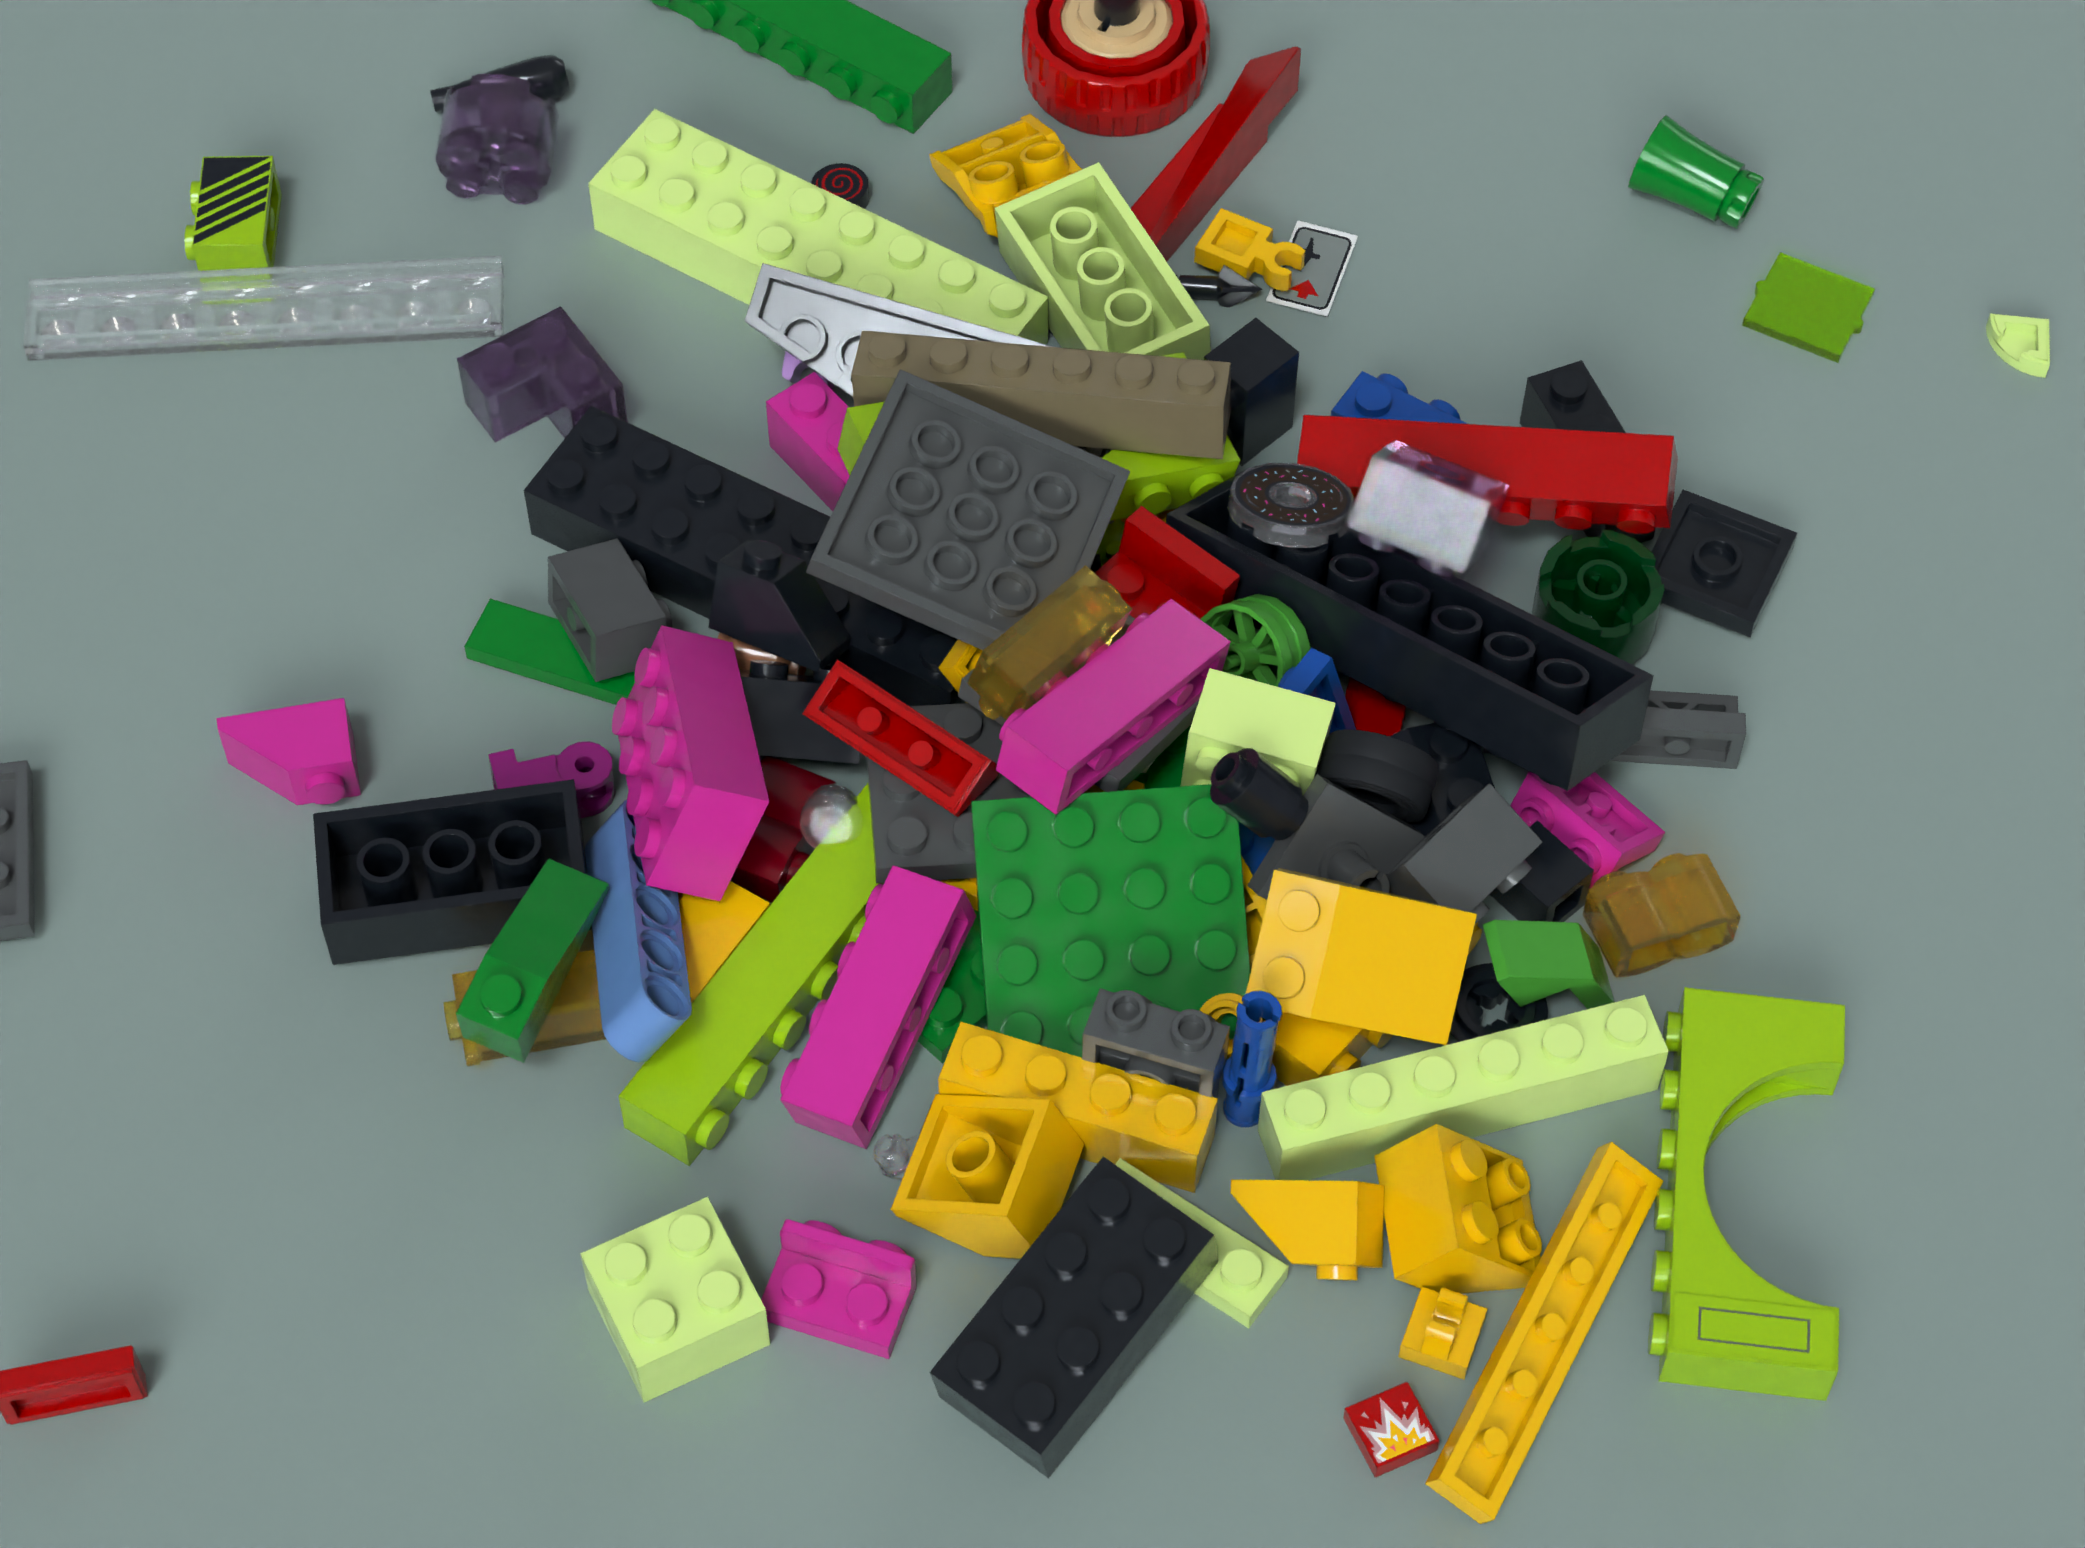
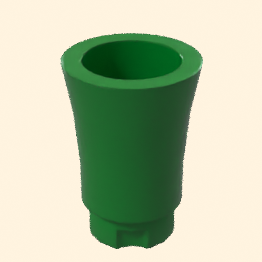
(1695, 175)

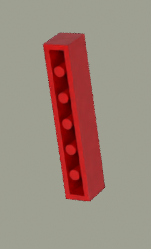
(1550, 472)

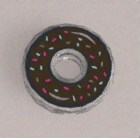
(1290, 504)

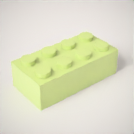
(1098, 270)

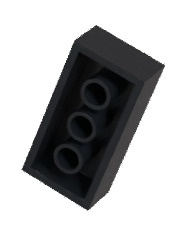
(438, 867)
(1075, 1316)

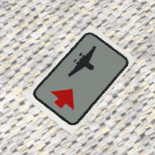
(1324, 266)

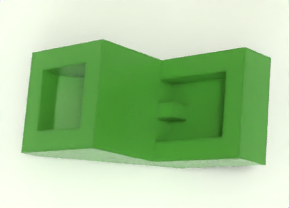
(1547, 958)

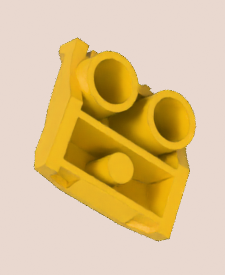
(1003, 166)

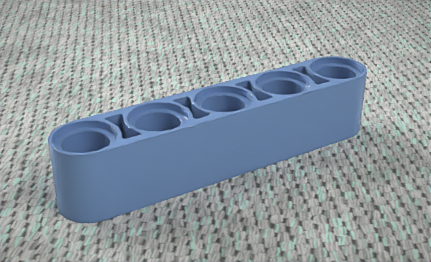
(635, 946)

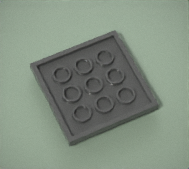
(963, 514)

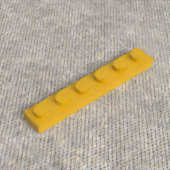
(1544, 1334)

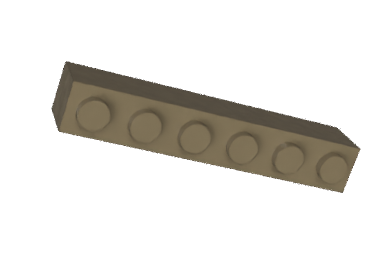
(1064, 392)

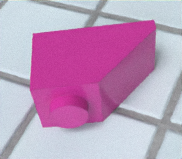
(296, 750)

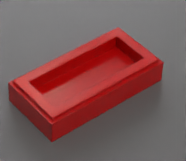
(71, 1385)

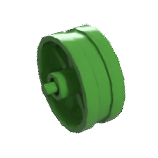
(1278, 642)

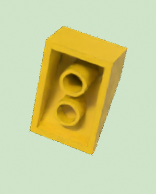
(1361, 956)

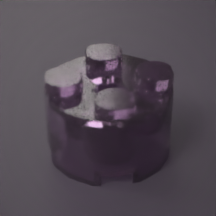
(496, 139)

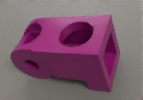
(583, 761)

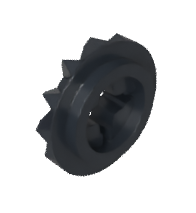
(1481, 988)

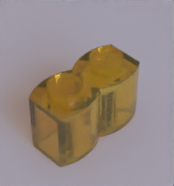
(1660, 914)

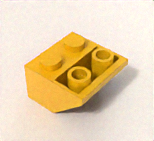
(1457, 1213)

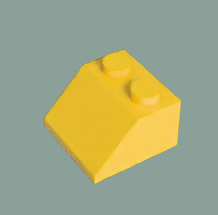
(989, 1172)

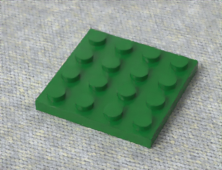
(1110, 898)

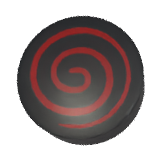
(844, 181)

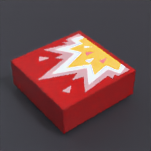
(1391, 1429)

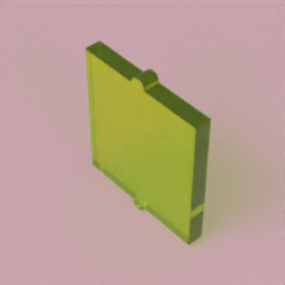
(1808, 307)

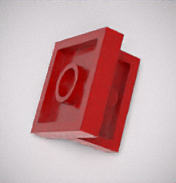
(1164, 565)

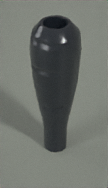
(544, 73)

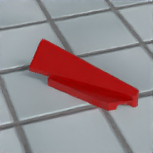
(1217, 150)

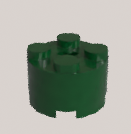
(1602, 592)

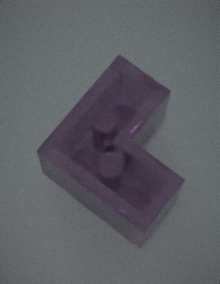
(538, 374)

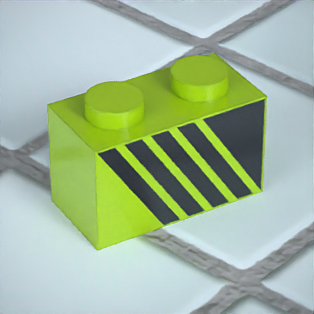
(234, 213)

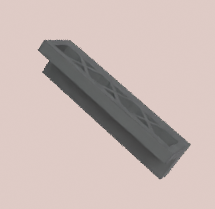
(1689, 731)

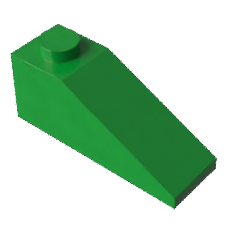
(530, 960)

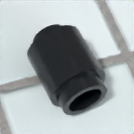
(1258, 794)

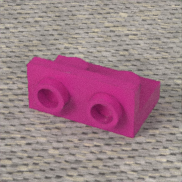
(1590, 821)
(840, 1287)

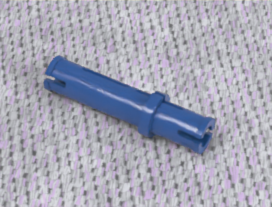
(1251, 1065)

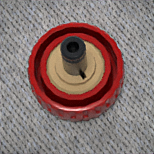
(1115, 62)

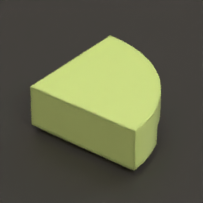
(2021, 342)

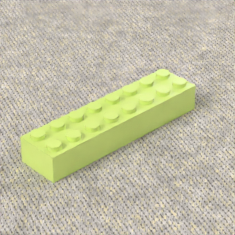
(729, 212)

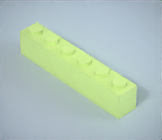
(1463, 1086)

